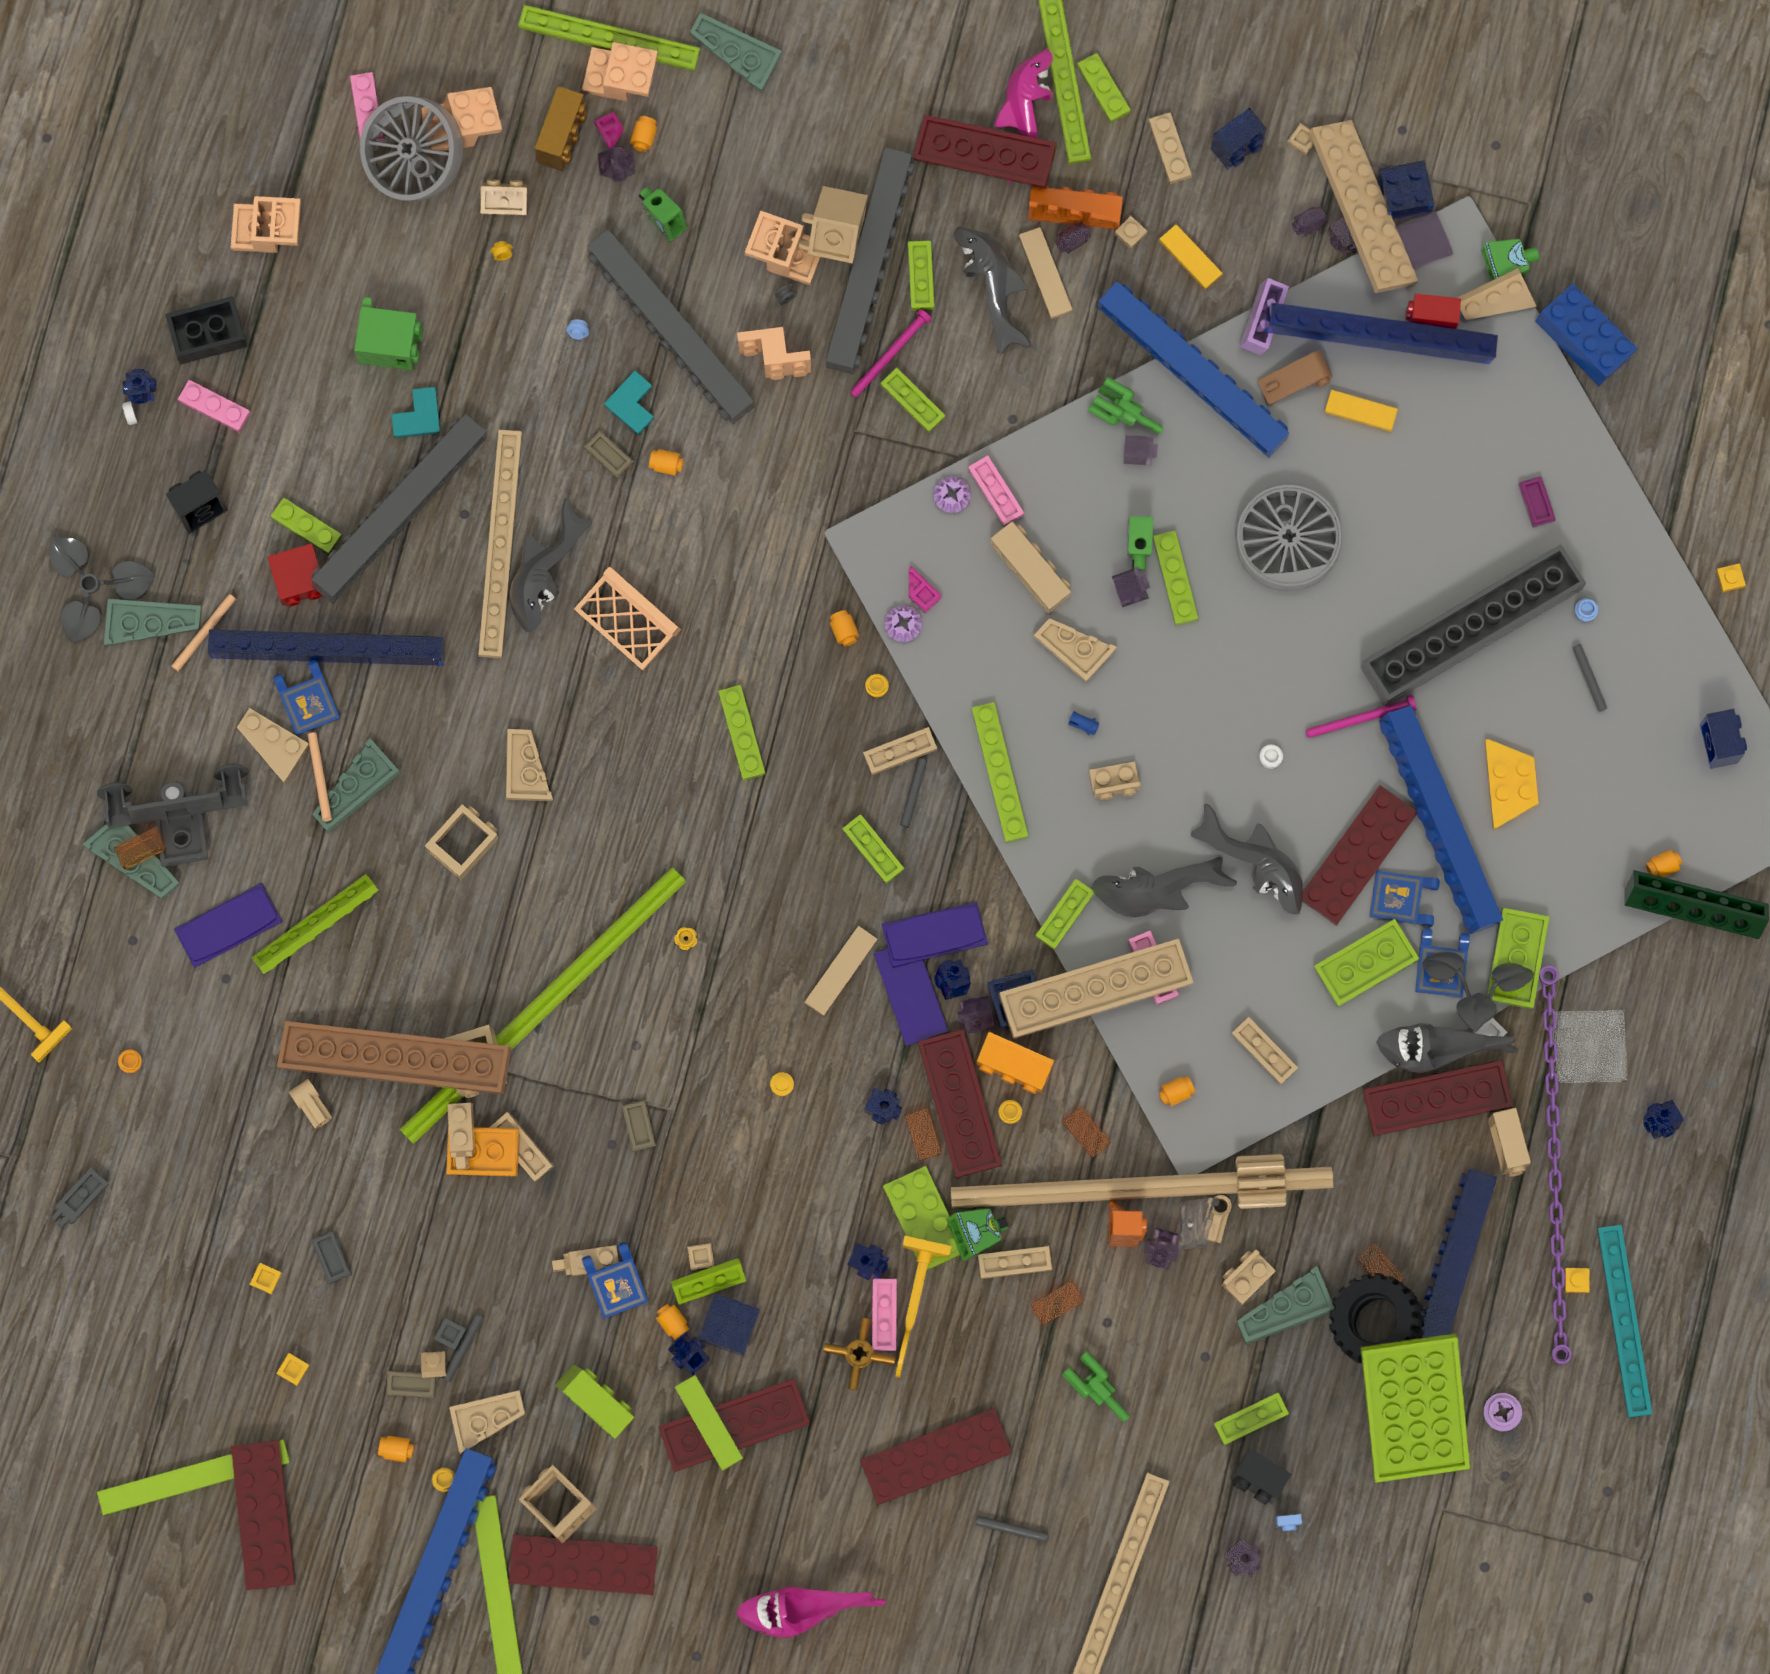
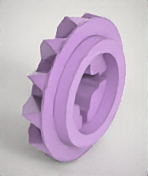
(949, 504)
(899, 633)
(1506, 1401)

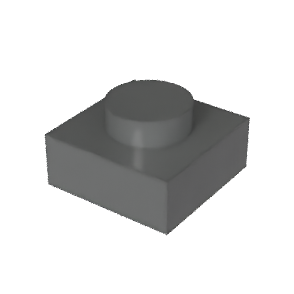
(450, 1334)

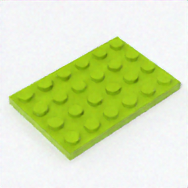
(1415, 1408)

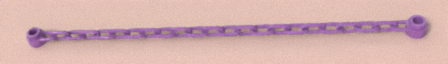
(1554, 1171)

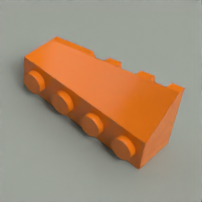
(1072, 207)
(1125, 1227)

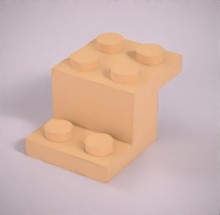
(620, 71)
(474, 113)
(265, 224)
(776, 243)
(775, 359)

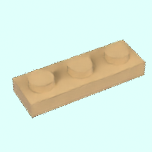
(1170, 148)
(900, 751)
(1264, 1051)
(530, 1155)
(1014, 1262)

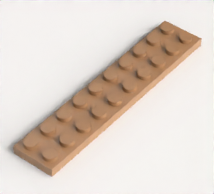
(394, 1057)

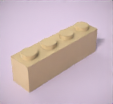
(1030, 567)

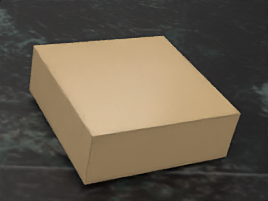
(1301, 139)
(700, 1257)

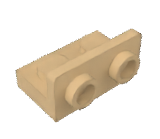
(504, 198)
(1114, 781)
(1248, 1276)

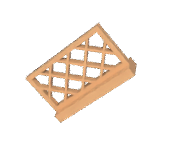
(644, 607)

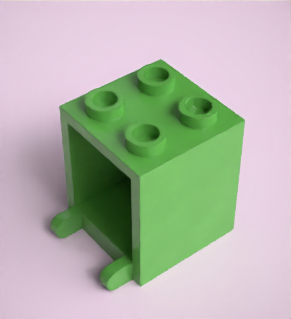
(387, 337)

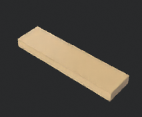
(1045, 273)
(841, 971)

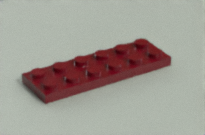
(985, 151)
(1358, 855)
(1437, 1098)
(959, 1103)
(747, 1420)
(935, 1456)
(262, 1515)
(583, 1565)

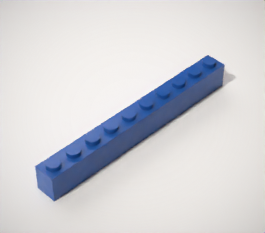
(1193, 369)
(1440, 820)
(437, 1564)

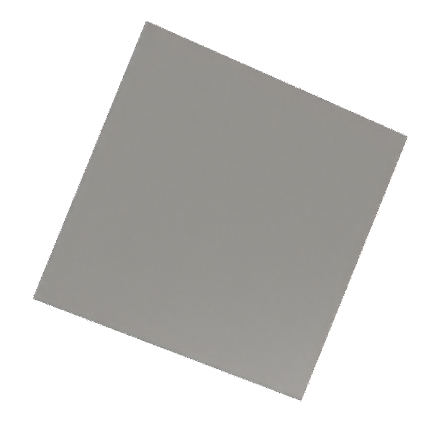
(1423, 529)

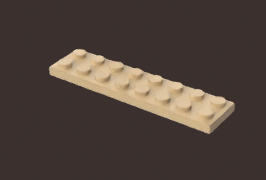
(1363, 206)
(1096, 988)

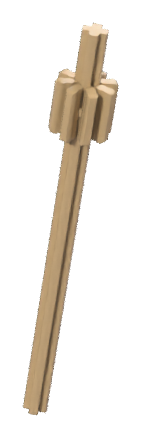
(1257, 1181)

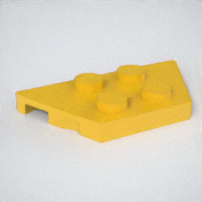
(1510, 782)

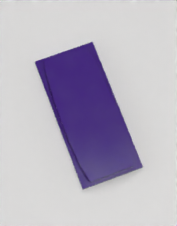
(228, 925)
(934, 934)
(911, 999)

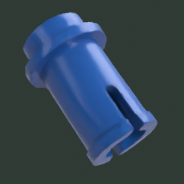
(1084, 723)

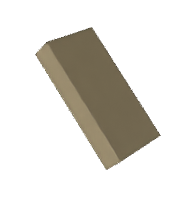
(608, 455)
(638, 1126)
(410, 1385)

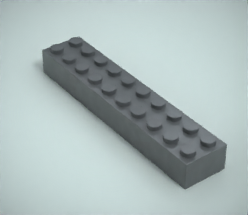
(1473, 625)

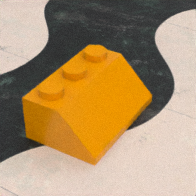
(1014, 1063)

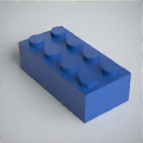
(1586, 334)

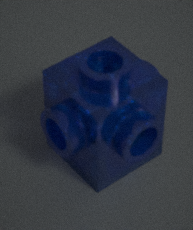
(142, 393)
(952, 979)
(880, 1098)
(1662, 1119)
(869, 1261)
(688, 1354)

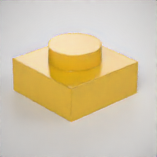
(1730, 578)
(265, 1278)
(1576, 1280)
(293, 1369)

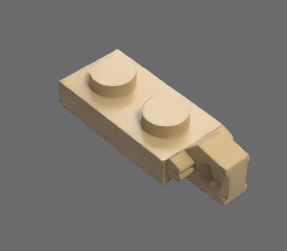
(461, 1133)
(573, 1262)

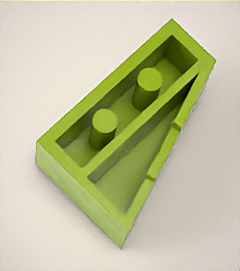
(595, 1400)

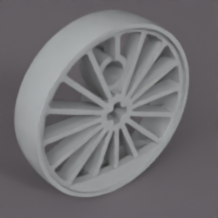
(387, 114)
(1297, 579)

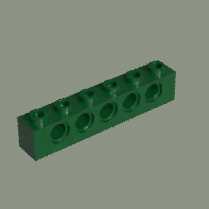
(1696, 904)

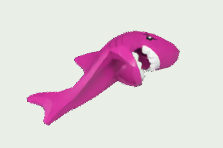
(1021, 91)
(797, 1610)

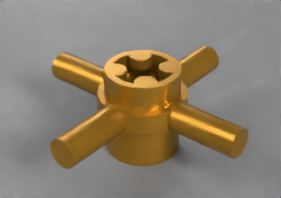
(860, 1343)

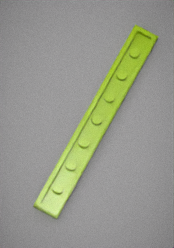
(603, 36)
(1065, 81)
(171, 1483)
(497, 1588)

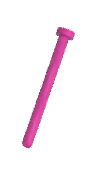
(922, 318)
(1360, 718)

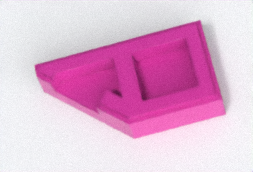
(609, 129)
(921, 592)

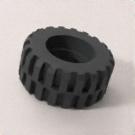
(1359, 1295)

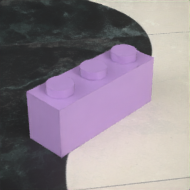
(1254, 337)

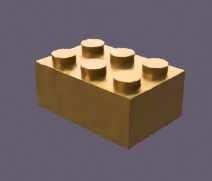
(561, 129)

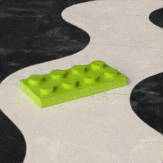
(1520, 942)
(1366, 963)
(921, 1211)

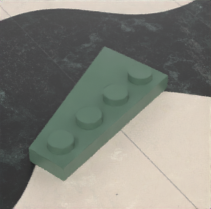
(739, 51)

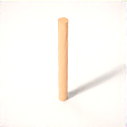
(203, 632)
(319, 777)

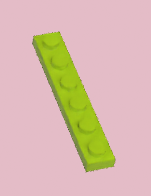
(999, 772)
(314, 924)

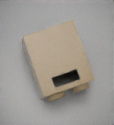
(836, 225)

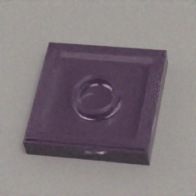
(1424, 240)

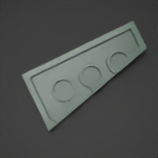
(144, 620)
(363, 779)
(146, 873)
(1295, 1305)

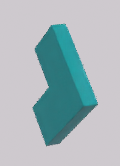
(625, 403)
(423, 419)

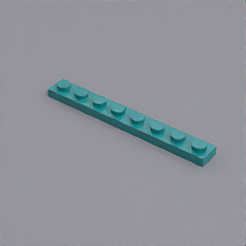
(1624, 1321)

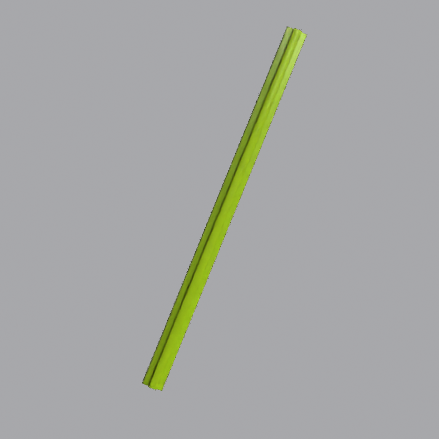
(556, 991)

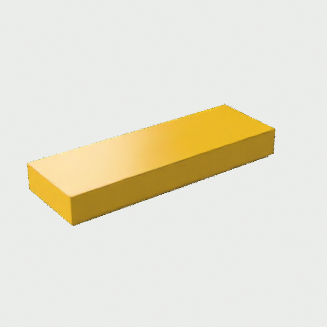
(1190, 257)
(1361, 410)

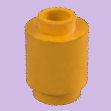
(643, 134)
(666, 462)
(844, 628)
(1664, 864)
(1176, 1091)
(672, 1321)
(396, 1448)

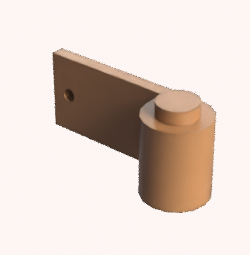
(1296, 376)

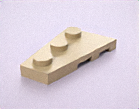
(1497, 297)
(1076, 650)
(273, 743)
(523, 768)
(484, 1417)

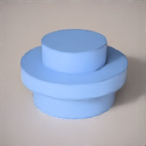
(577, 329)
(1586, 609)

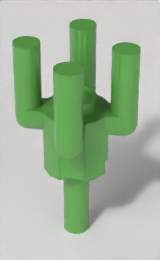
(1122, 408)
(1095, 1385)

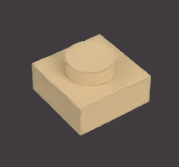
(1130, 232)
(433, 1364)

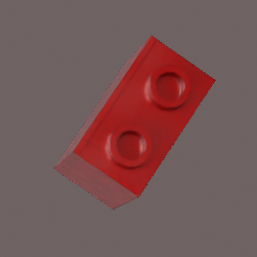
(1434, 310)
(293, 574)

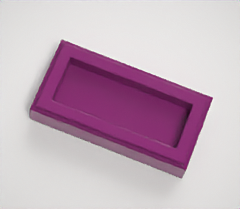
(1537, 501)

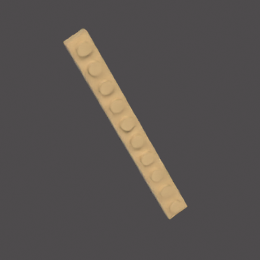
(500, 544)
(1121, 1575)

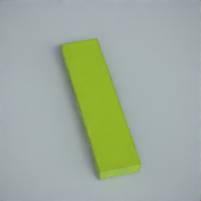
(708, 1423)

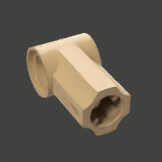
(308, 1099)
(1219, 1221)

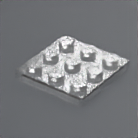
(1590, 1046)

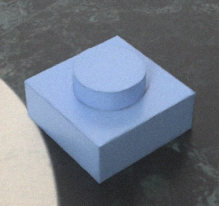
(1288, 1522)

